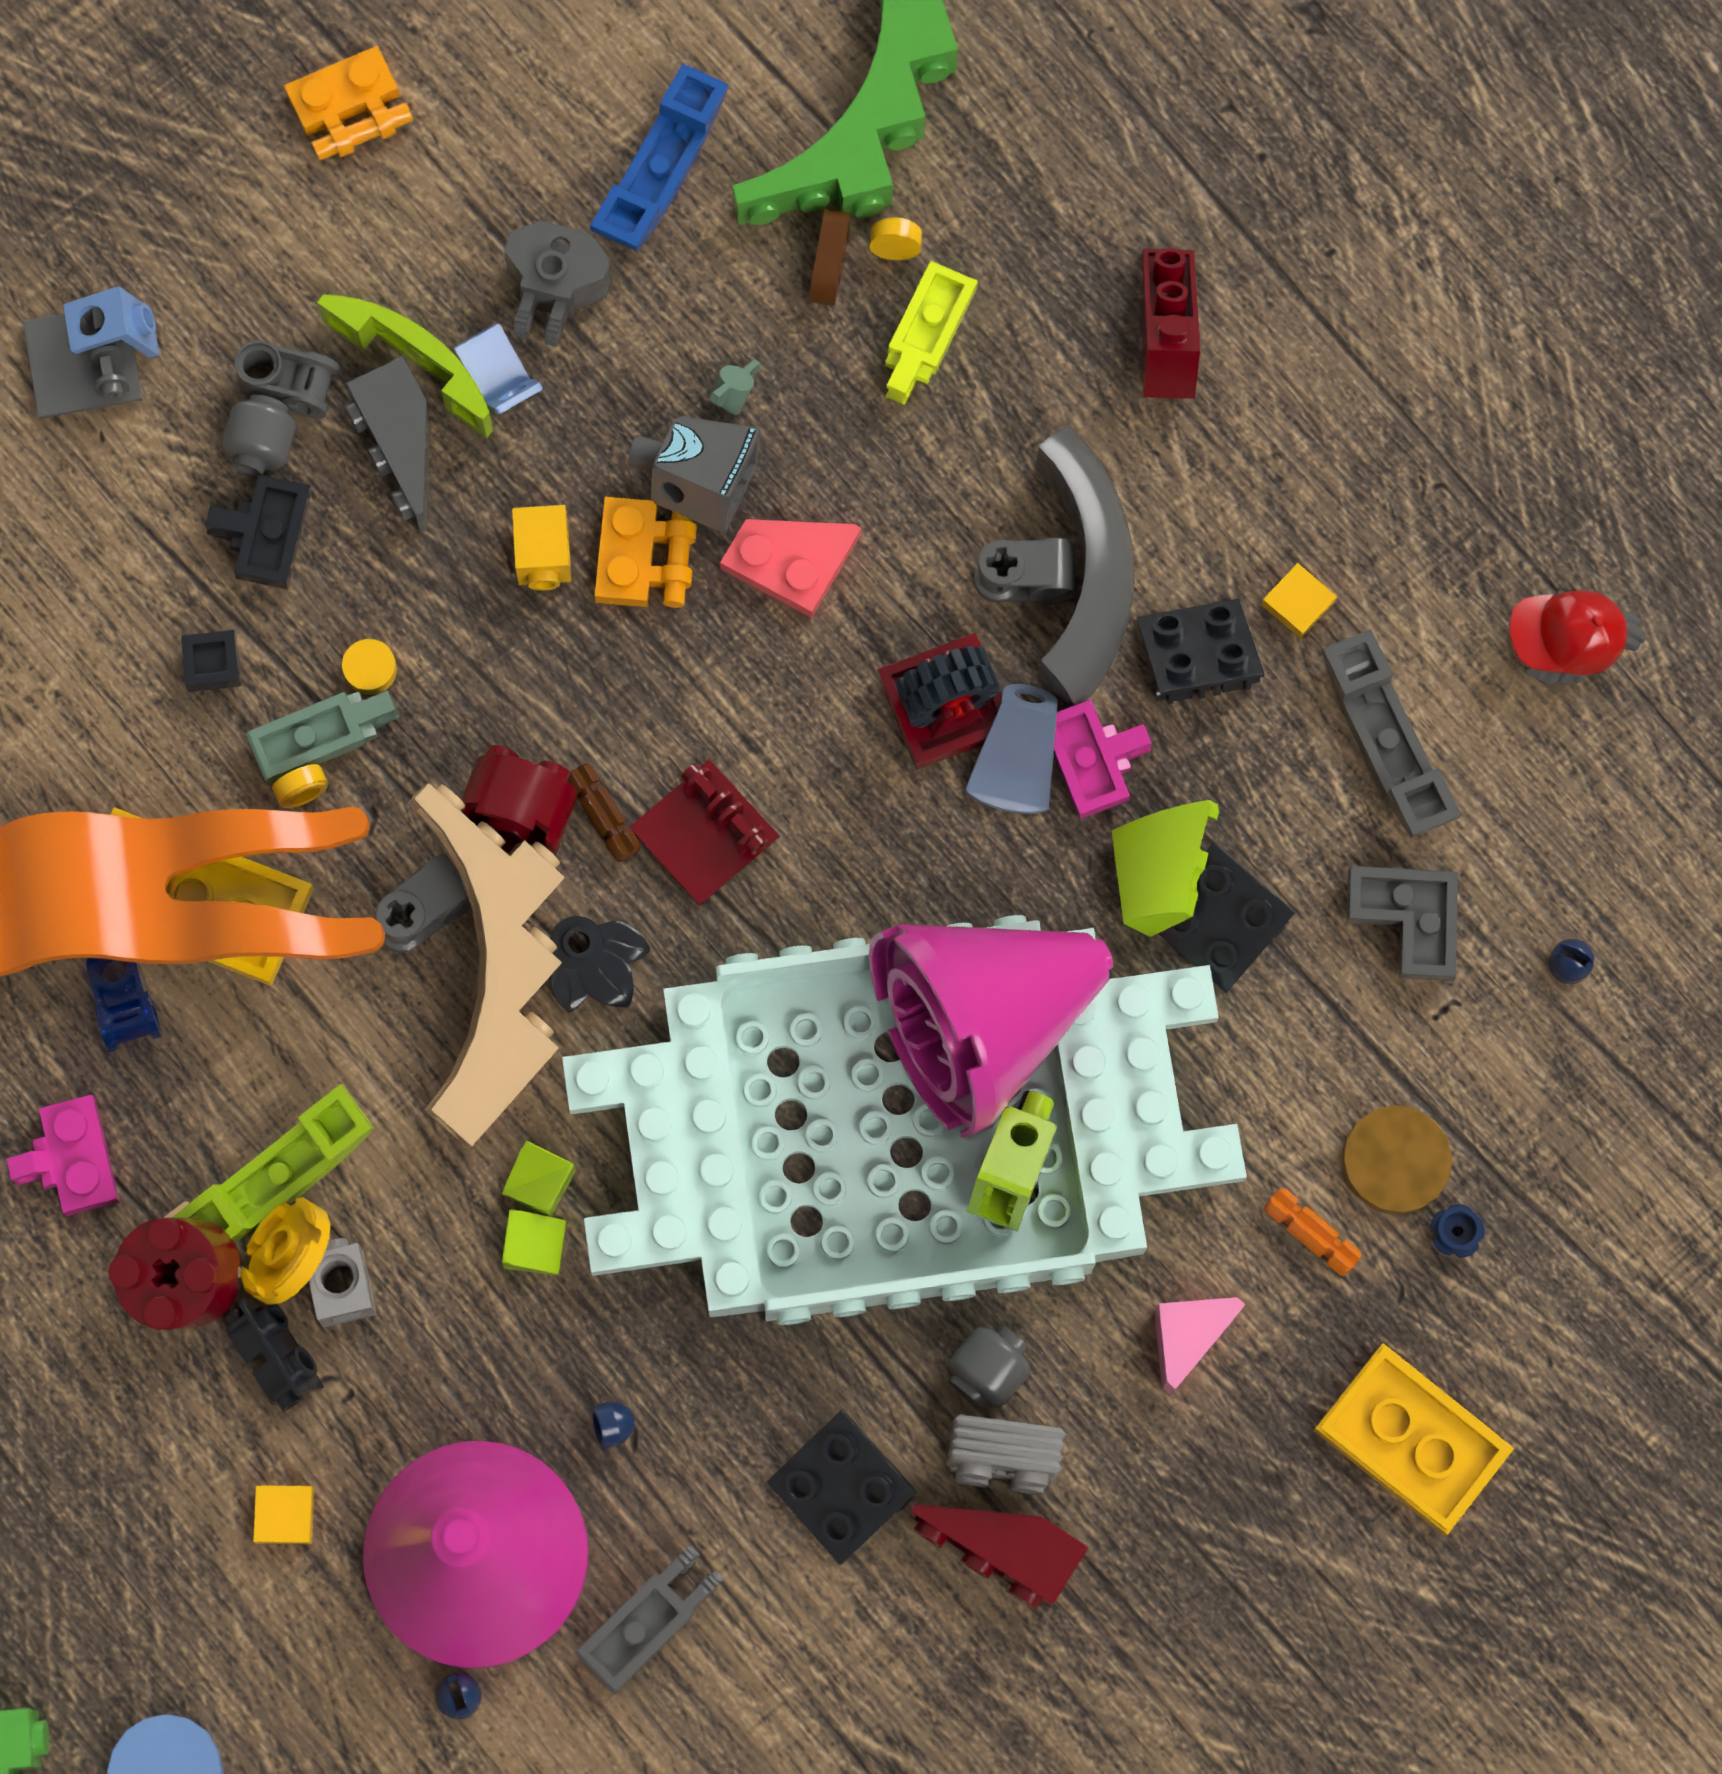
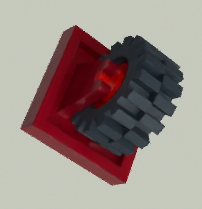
(942, 699)

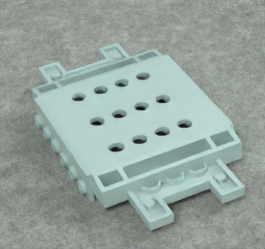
(715, 1155)

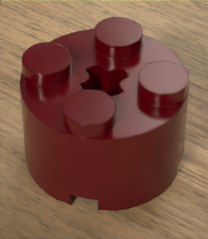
(520, 798)
(146, 1273)

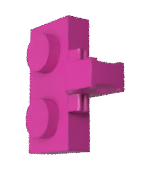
(1095, 758)
(70, 1157)

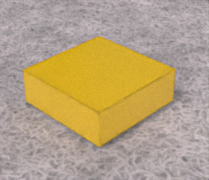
(1299, 600)
(283, 1514)

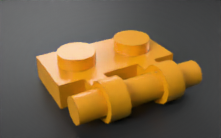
(343, 92)
(627, 554)

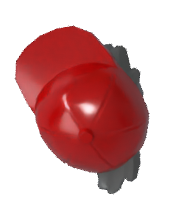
(1571, 635)

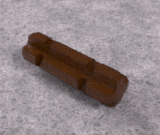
(604, 813)

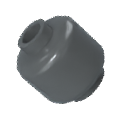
(258, 435)
(989, 1367)

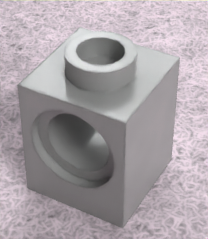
(351, 1304)

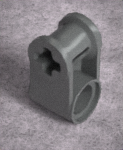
(297, 377)
(1034, 570)
(429, 898)

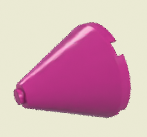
(981, 1008)
(475, 1554)

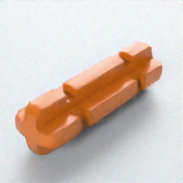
(1312, 1231)

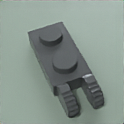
(644, 1624)

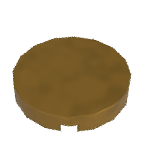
(1397, 1160)

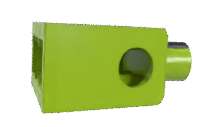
(1014, 1161)

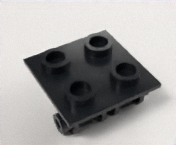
(1200, 650)
(1230, 920)
(842, 1487)

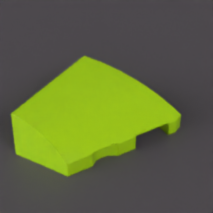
(1160, 865)

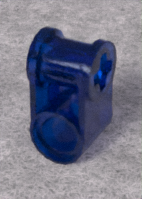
(122, 1006)

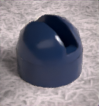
(1567, 969)
(612, 1423)
(471, 1693)

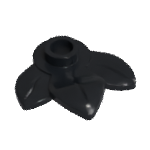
(600, 968)

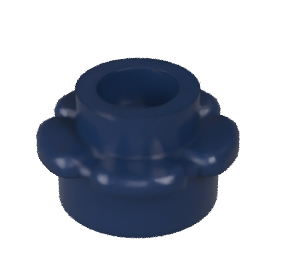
(1470, 1224)

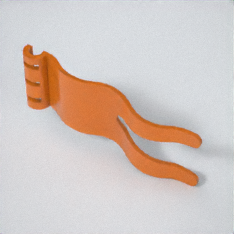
(101, 883)

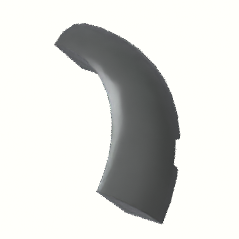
(1098, 625)

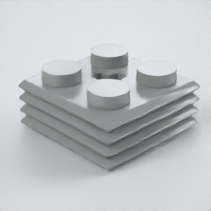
(1004, 1451)

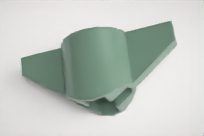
(733, 387)

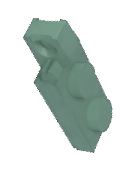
(319, 732)

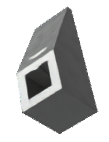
(399, 424)

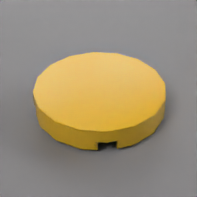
(285, 1251)

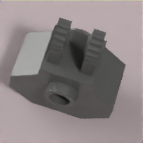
(555, 275)

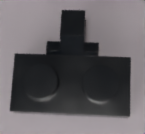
(264, 530)

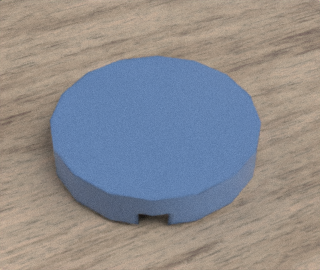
(166, 1747)

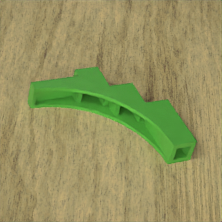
(886, 113)

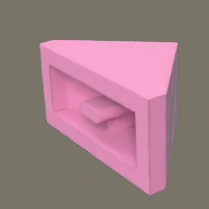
(1188, 1332)

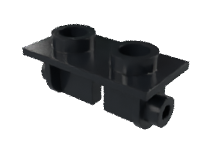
(289, 1368)

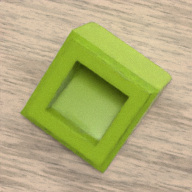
(533, 1243)

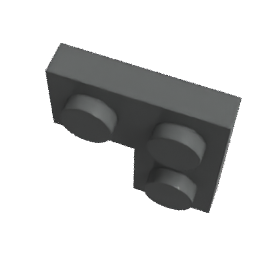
(1422, 907)

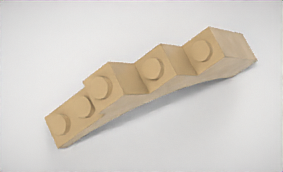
(503, 891)

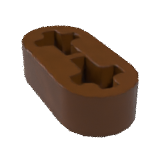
(830, 257)

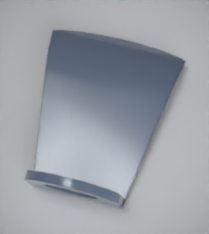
(1017, 754)

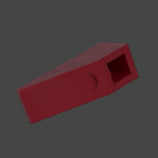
(1169, 324)
(1017, 1547)

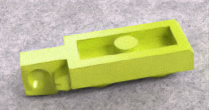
(927, 328)

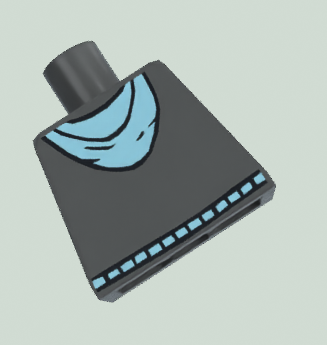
(700, 468)

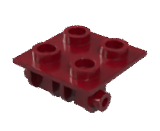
(704, 831)

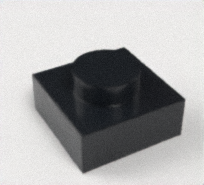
(211, 660)

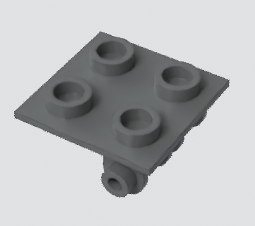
(83, 380)

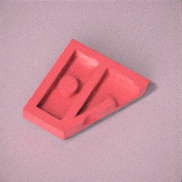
(790, 559)

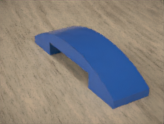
(663, 159)

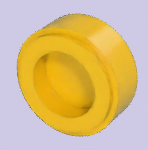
(895, 239)
(369, 666)
(300, 786)

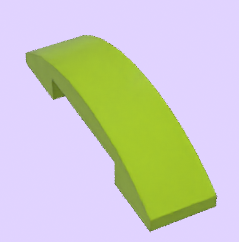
(363, 321)
(286, 1167)

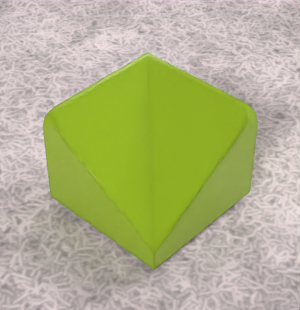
(538, 1179)

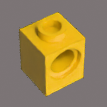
(541, 546)

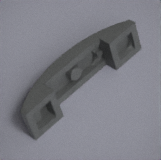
(1386, 735)

